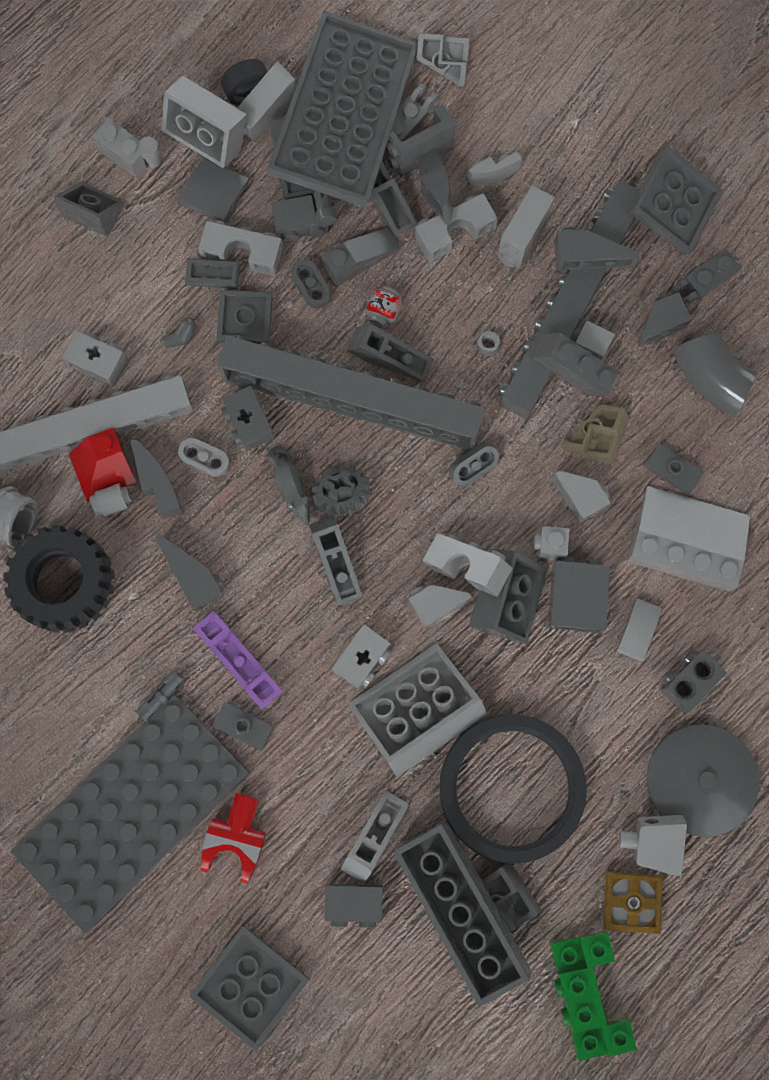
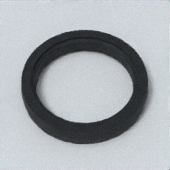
(576, 789)

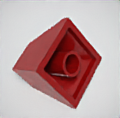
(101, 463)

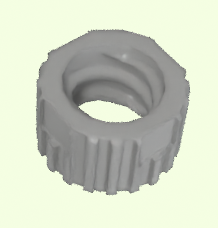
(485, 350)

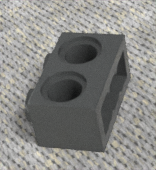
(697, 686)

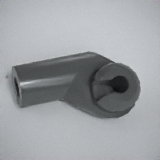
(183, 335)

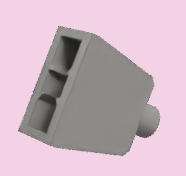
(657, 843)

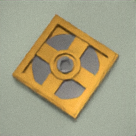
(632, 902)

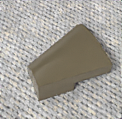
(600, 434)

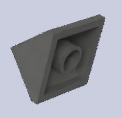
(89, 207)

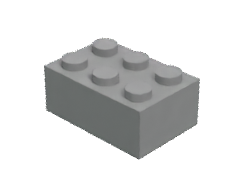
(203, 121)

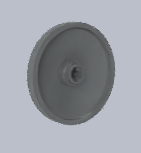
(705, 778)

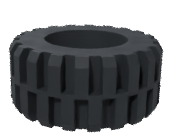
(30, 560)

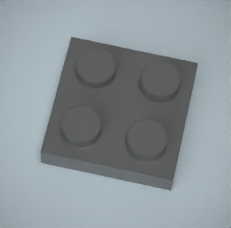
(244, 315)

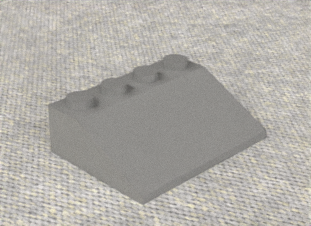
(690, 539)
(417, 709)

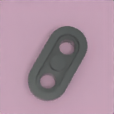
(312, 284)
(474, 465)

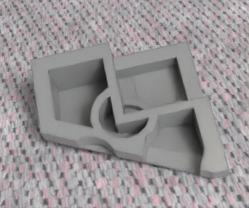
(445, 56)

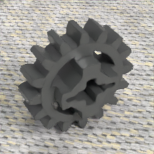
(341, 491)

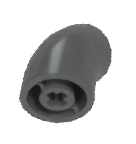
(715, 372)

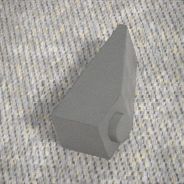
(374, 836)

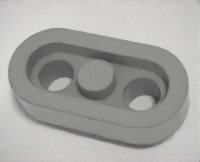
(205, 457)

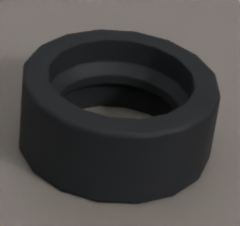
(242, 79)

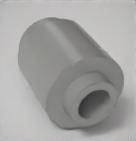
(110, 500)

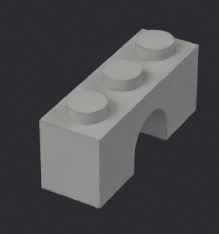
(472, 215)
(221, 240)
(486, 570)

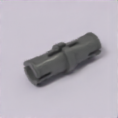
(159, 696)

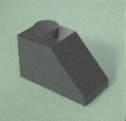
(665, 318)

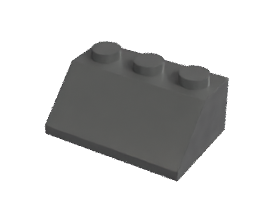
(514, 609)

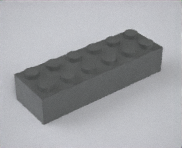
(463, 913)

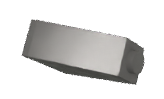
(268, 101)

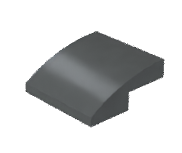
(213, 190)

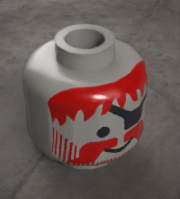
(383, 306)

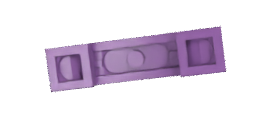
(238, 660)

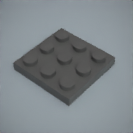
(675, 200)
(249, 987)

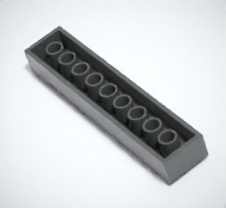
(350, 392)

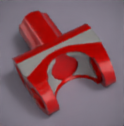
(235, 836)

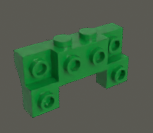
(581, 997)

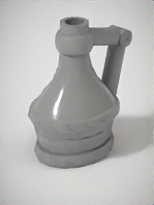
(17, 516)

